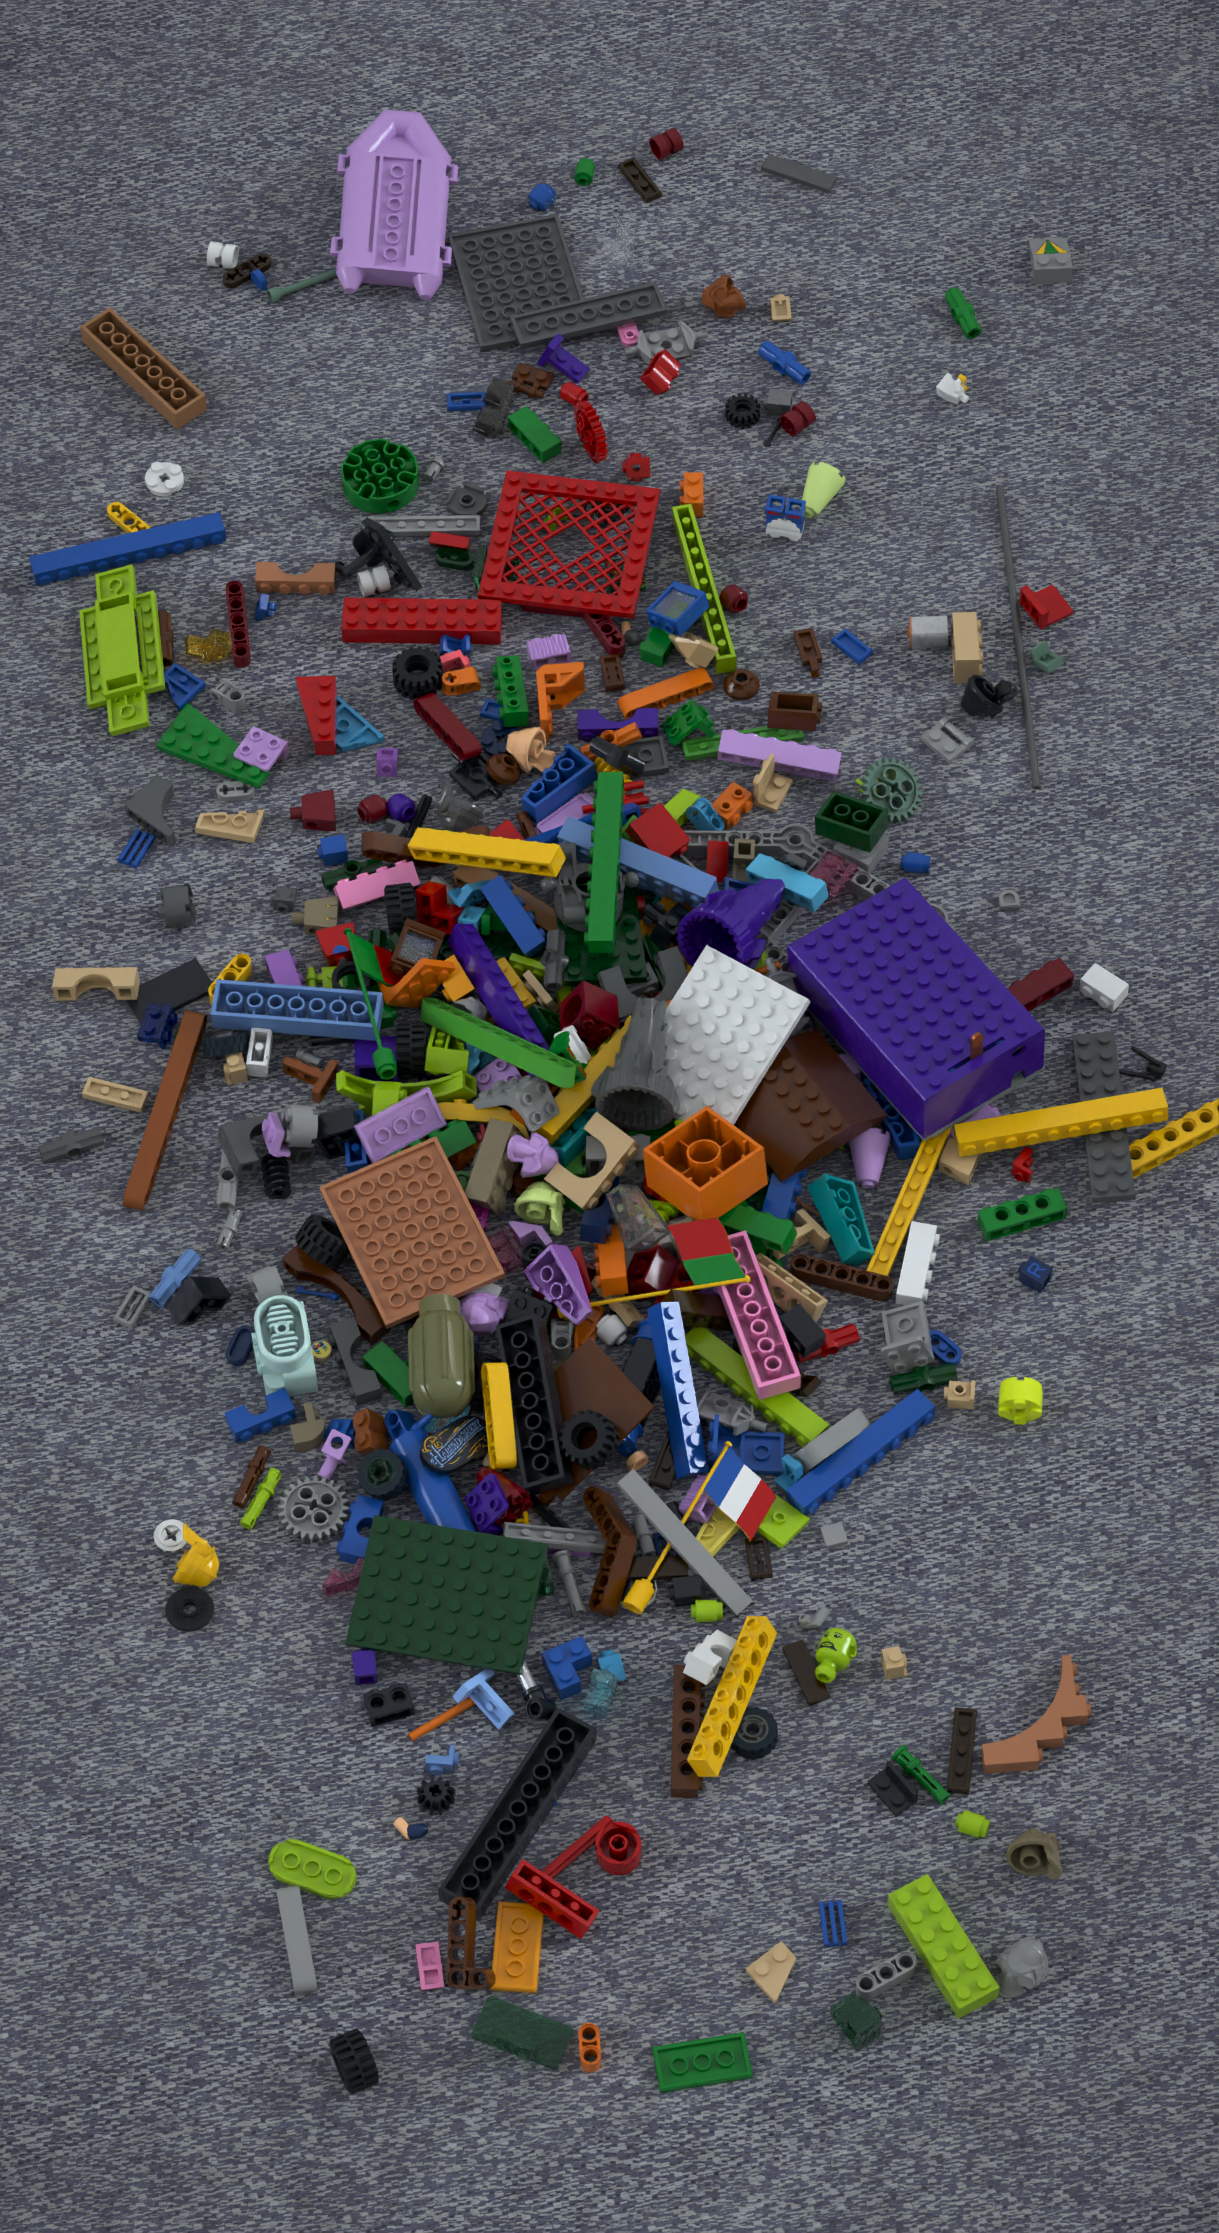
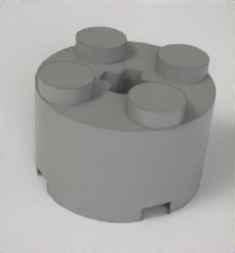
(299, 1125)
(266, 1283)

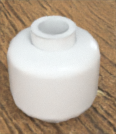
(611, 1330)

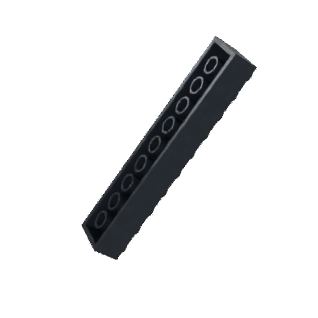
(519, 1811)

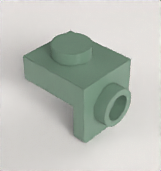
(1044, 658)

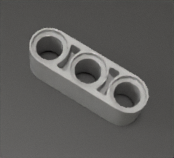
(890, 1966)

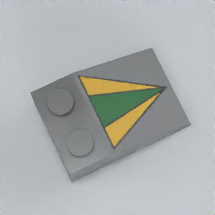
(1050, 260)

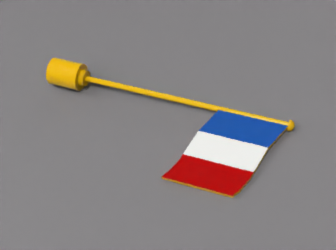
(735, 1493)

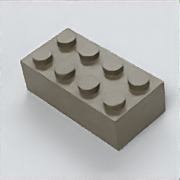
(493, 1169)

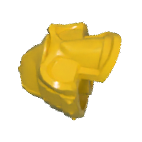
(198, 1564)

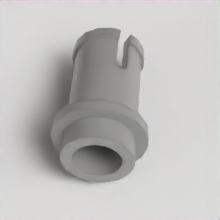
(434, 468)
(308, 1058)

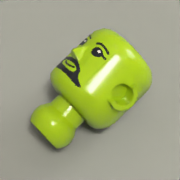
(834, 1653)

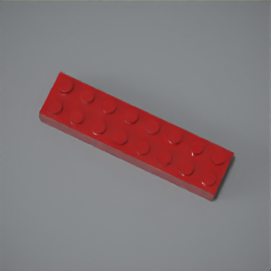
(421, 620)

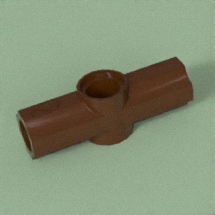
(167, 637)

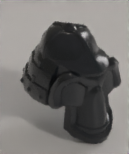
(984, 699)

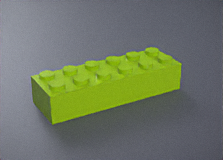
(943, 1946)

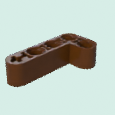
(467, 1943)

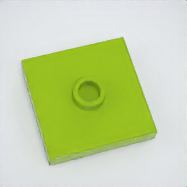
(782, 1523)

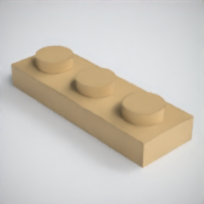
(115, 1094)
(625, 1310)

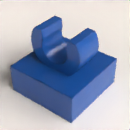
(264, 607)

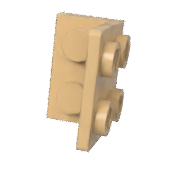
(770, 787)

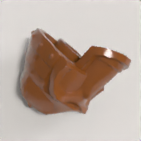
(723, 297)

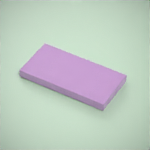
(400, 1125)

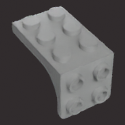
(526, 1095)
(907, 1337)

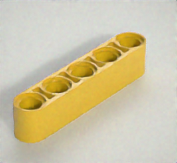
(498, 1415)

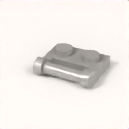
(943, 744)

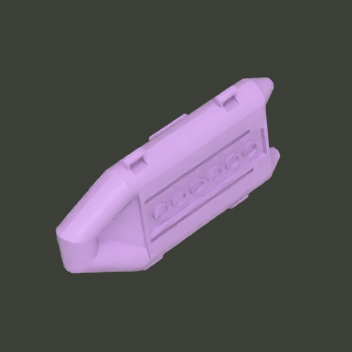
(394, 206)

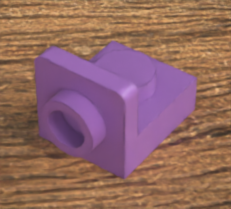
(387, 762)

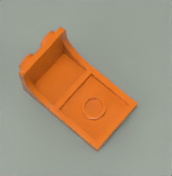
(417, 983)

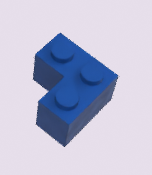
(563, 1663)

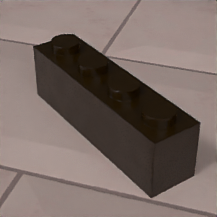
(700, 1309)

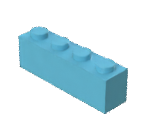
(799, 886)

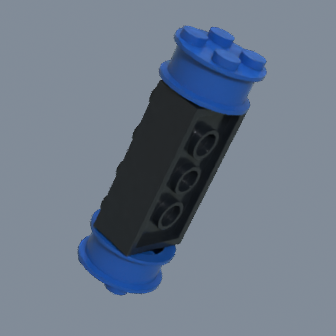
(644, 1375)

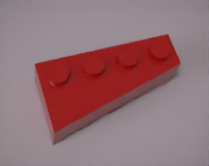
(319, 705)

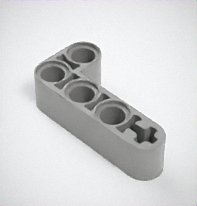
(832, 1439)

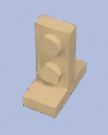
(807, 1231)

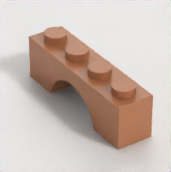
(318, 580)

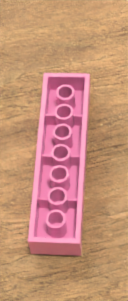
(758, 1326)

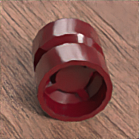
(666, 143)
(797, 418)

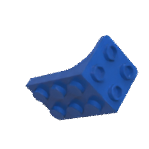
(757, 1450)

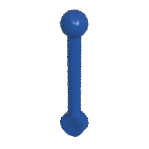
(300, 1290)

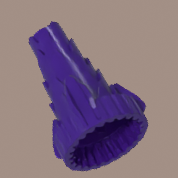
(731, 922)

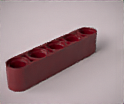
(238, 624)
(447, 727)

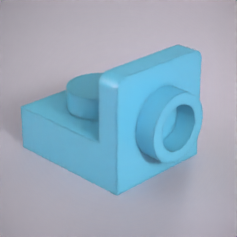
(471, 915)

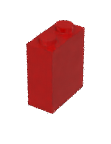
(659, 832)

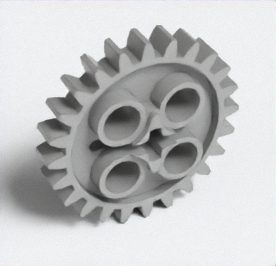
(320, 1493)

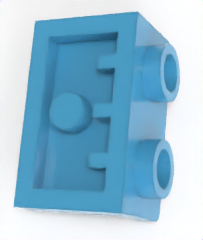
(468, 894)

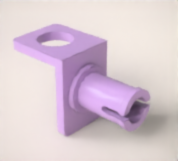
(333, 1456)

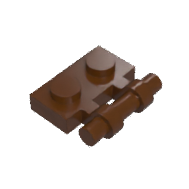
(533, 377)

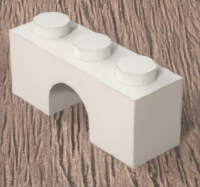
(707, 1657)

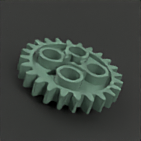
(891, 788)

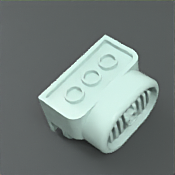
(284, 1346)

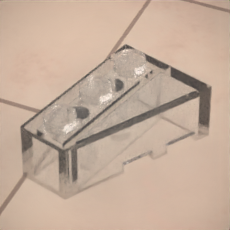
(636, 1218)

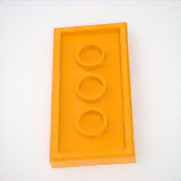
(517, 1947)

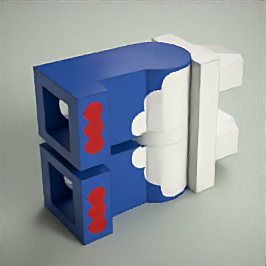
(785, 519)

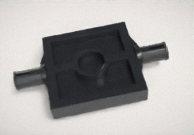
(474, 778)

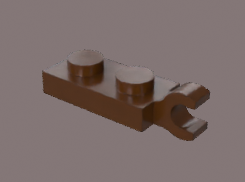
(808, 650)

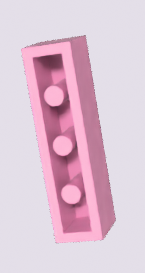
(371, 887)

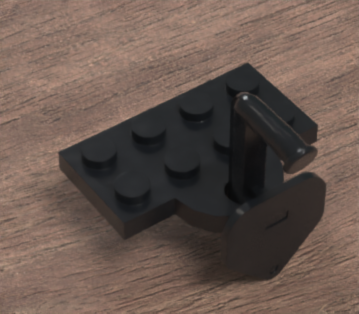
(377, 545)

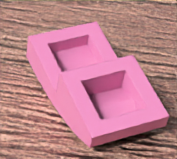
(429, 1965)

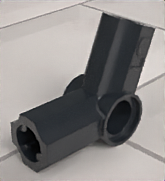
(616, 756)

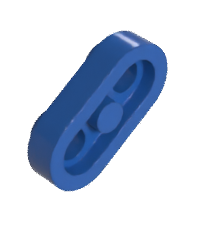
(945, 1348)

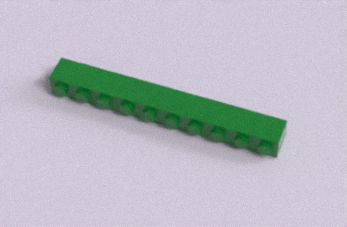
(606, 862)

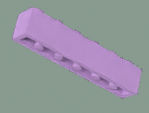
(789, 756)

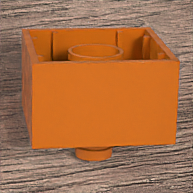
(705, 1166)

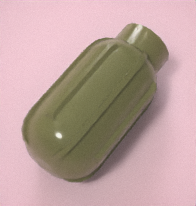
(441, 1358)

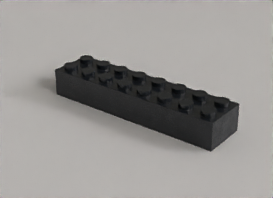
(534, 1404)

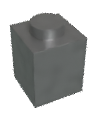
(778, 402)

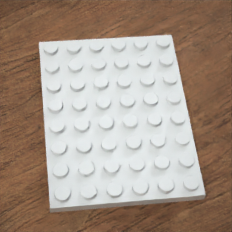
(725, 1033)

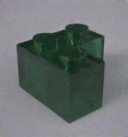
(857, 2020)

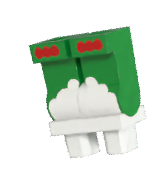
(569, 1046)

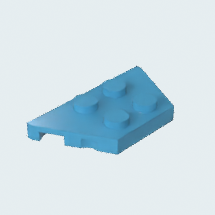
(353, 729)

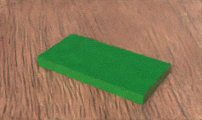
(702, 2062)

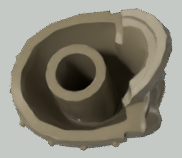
(1035, 1854)

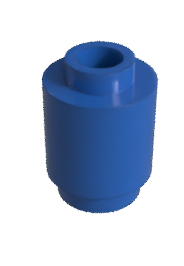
(915, 862)

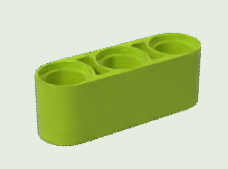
(678, 805)

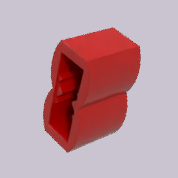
(661, 372)

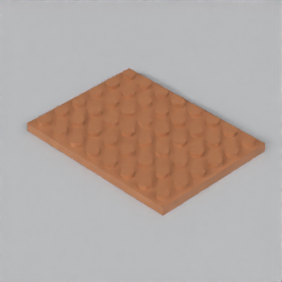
(411, 1231)

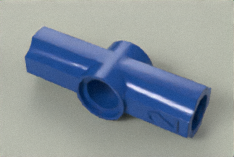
(784, 362)

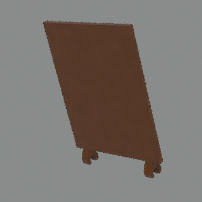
(596, 1384)

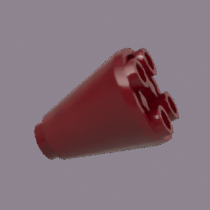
(516, 1496)

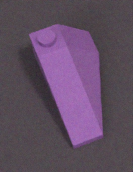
(559, 1279)

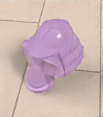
(533, 1154)
(483, 1311)

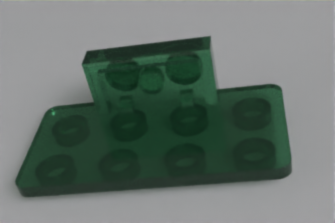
(522, 2032)

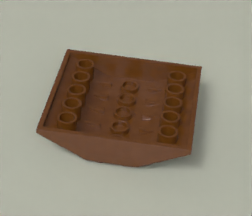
(807, 1106)

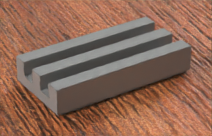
(124, 1322)

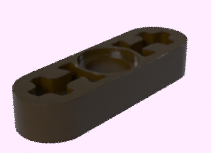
(249, 264)

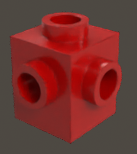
(642, 471)

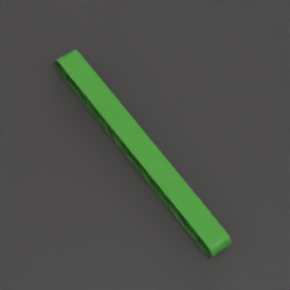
(498, 1042)

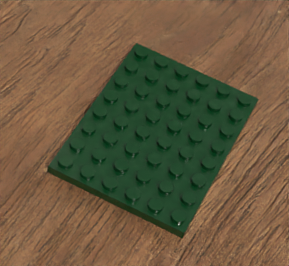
(447, 1595)

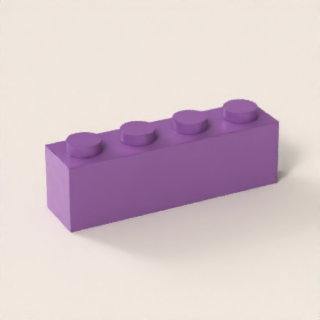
(283, 968)

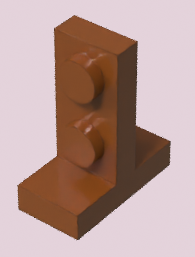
(313, 1075)

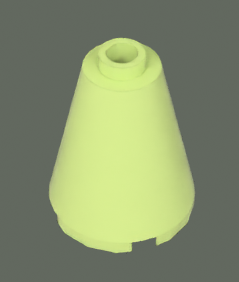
(820, 487)

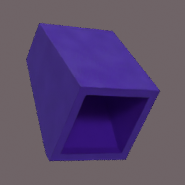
(363, 1057)

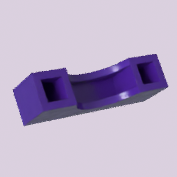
(593, 724)

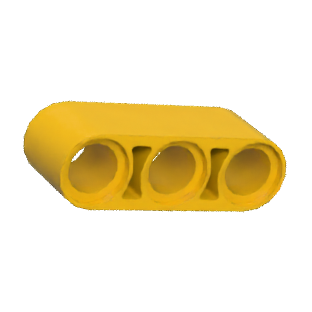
(233, 972)

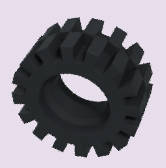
(742, 402)

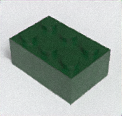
(851, 821)

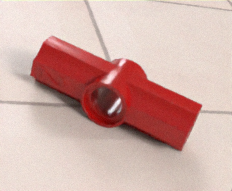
(834, 1341)

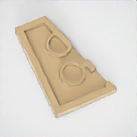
(233, 826)

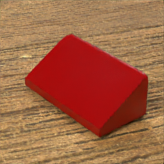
(448, 540)
(717, 859)

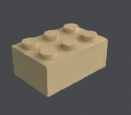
(966, 646)

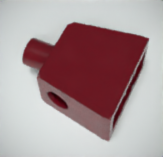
(316, 811)

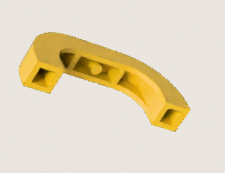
(469, 1113)

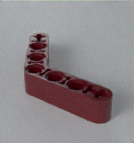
(600, 625)

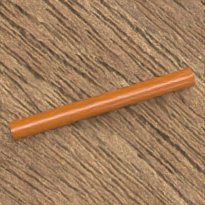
(444, 1717)

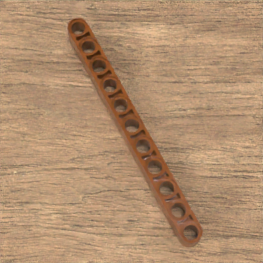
(165, 1110)

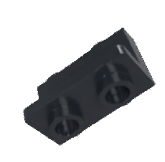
(894, 1789)

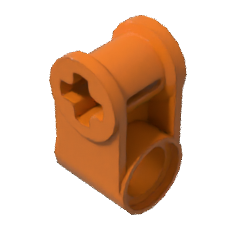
(461, 681)

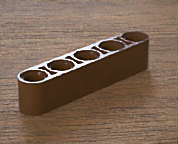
(833, 1271)

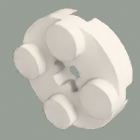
(160, 470)

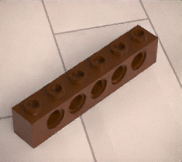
(685, 1785)

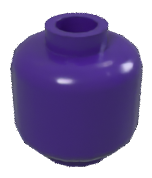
(401, 807)

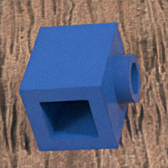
(333, 850)

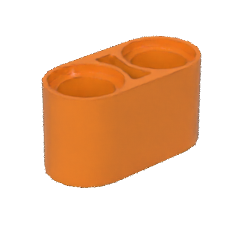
(589, 2047)

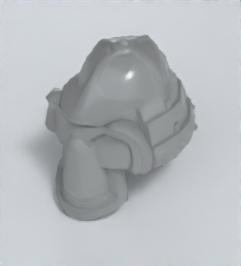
(1021, 1966)

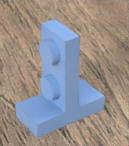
(485, 1698)

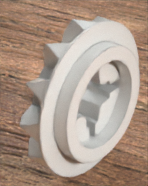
(160, 1535)

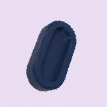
(240, 1346)

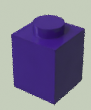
(364, 1667)

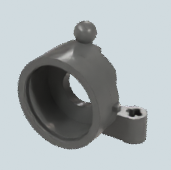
(568, 898)

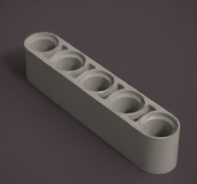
(297, 1940)

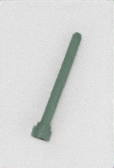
(276, 293)

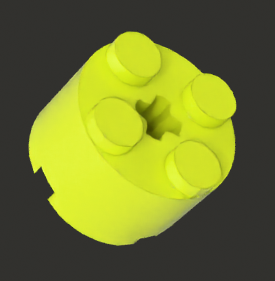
(1020, 1400)

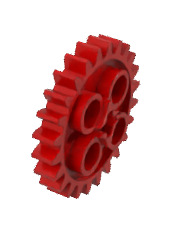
(590, 431)

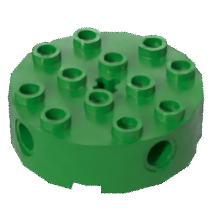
(380, 476)

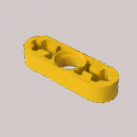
(126, 515)

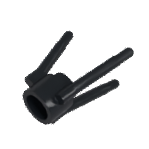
(1155, 1067)

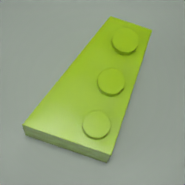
(445, 1054)
(385, 1095)

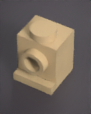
(235, 1069)
(960, 1394)
(893, 1663)

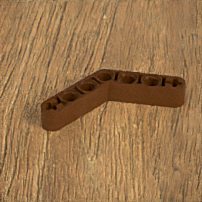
(395, 848)
(617, 1552)

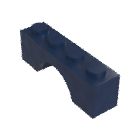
(598, 1223)

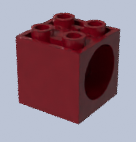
(591, 1013)

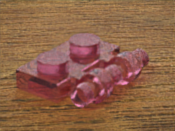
(828, 869)

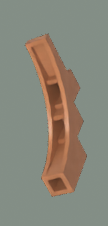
(1025, 1749)

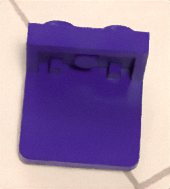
(487, 1505)

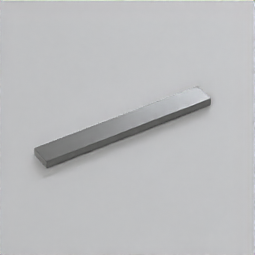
(684, 1542)

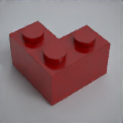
(433, 907)

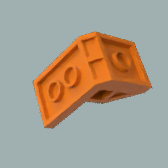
(560, 681)

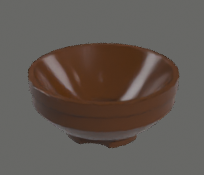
(741, 690)
(501, 771)

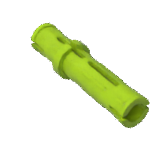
(264, 1492)

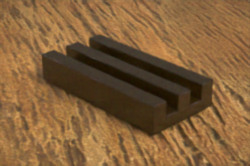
(760, 1574)

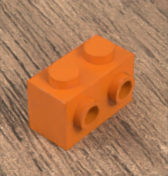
(693, 491)
(733, 804)

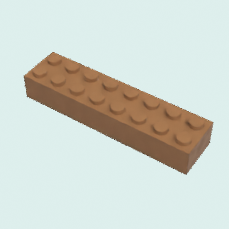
(143, 368)

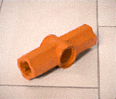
(619, 737)

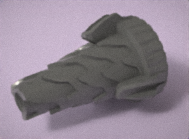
(637, 1088)

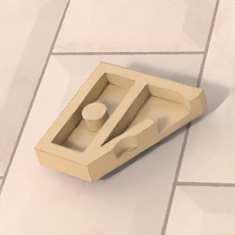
(772, 1970)

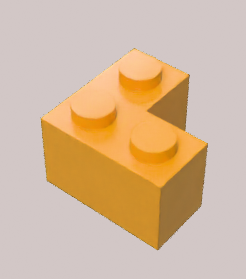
(457, 985)

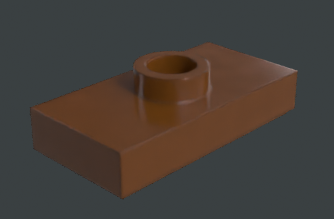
(612, 672)

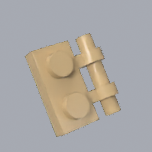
(539, 992)

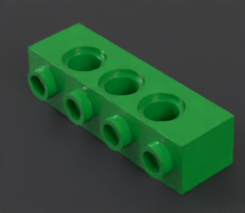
(1054, 1210)

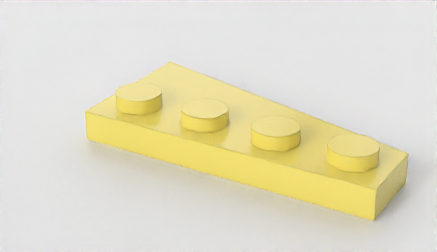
(716, 1532)

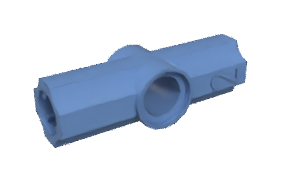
(174, 1277)

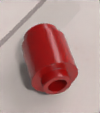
(572, 393)

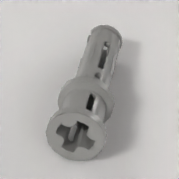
(567, 1574)

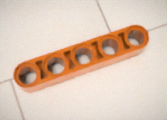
(666, 692)

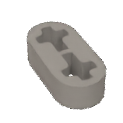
(235, 791)

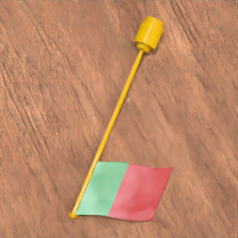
(705, 1256)

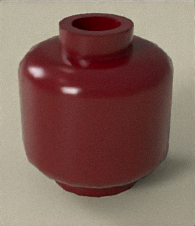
(733, 598)
(372, 809)

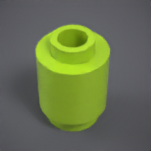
(707, 1611)
(972, 1824)

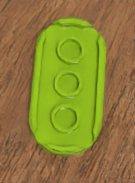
(312, 1869)

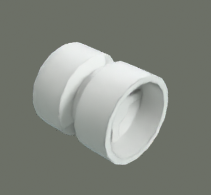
(222, 255)
(373, 581)

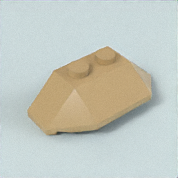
(694, 649)

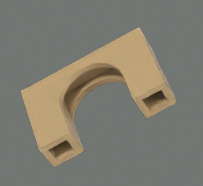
(587, 1191)

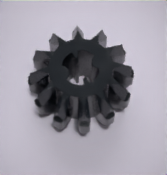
(435, 1803)

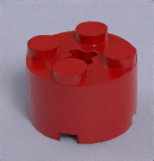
(616, 1860)

